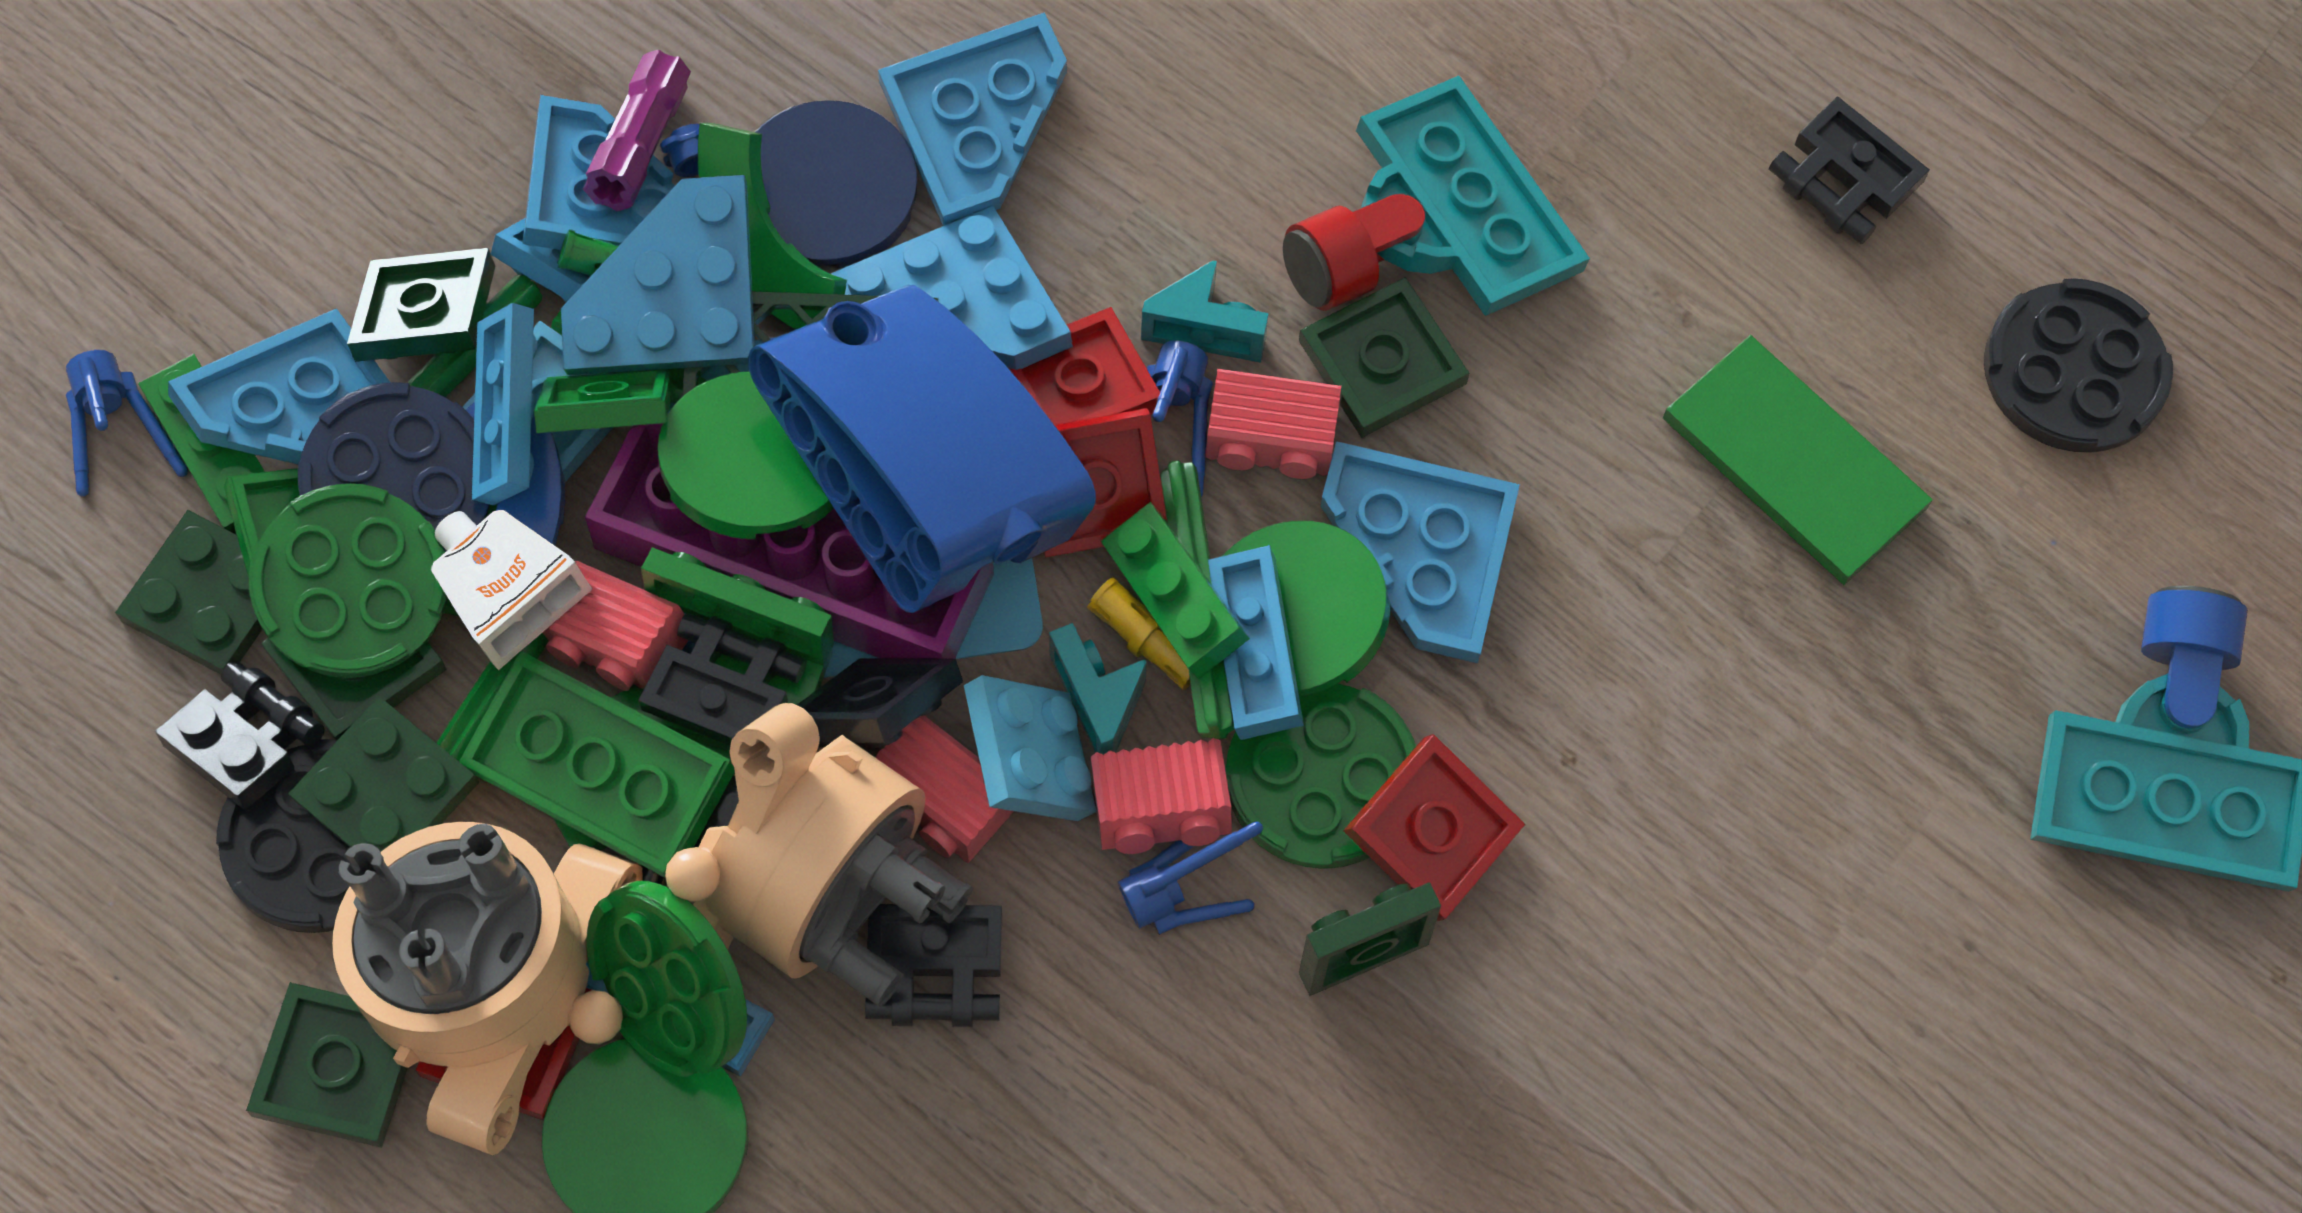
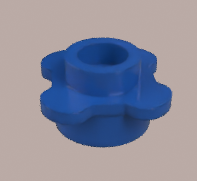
(682, 150)

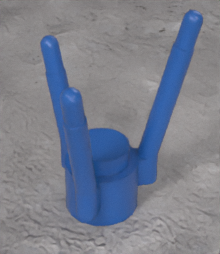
(1181, 377)
(98, 391)
(1154, 888)

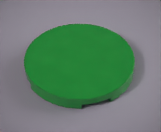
(735, 463)
(347, 581)
(1330, 599)
(1317, 776)
(670, 978)
(642, 1137)

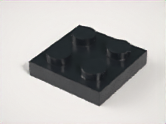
(880, 698)

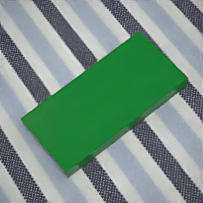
(1797, 459)
(596, 764)

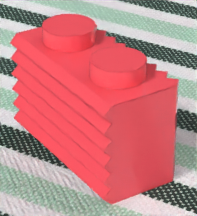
(1272, 423)
(616, 630)
(951, 777)
(1161, 796)

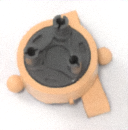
(813, 854)
(474, 962)

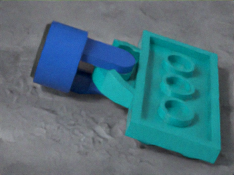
(2176, 765)

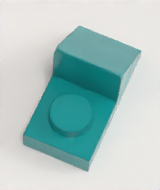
(1189, 315)
(1100, 702)

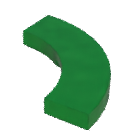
(773, 262)

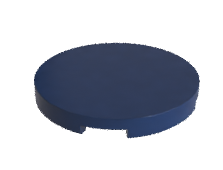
(837, 180)
(398, 442)

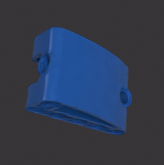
(922, 442)

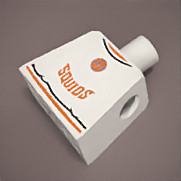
(504, 581)

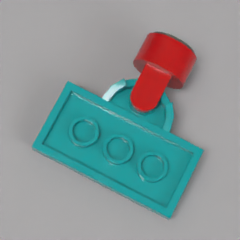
(1440, 203)

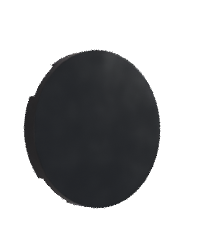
(2077, 366)
(282, 856)

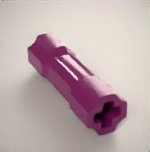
(624, 156)

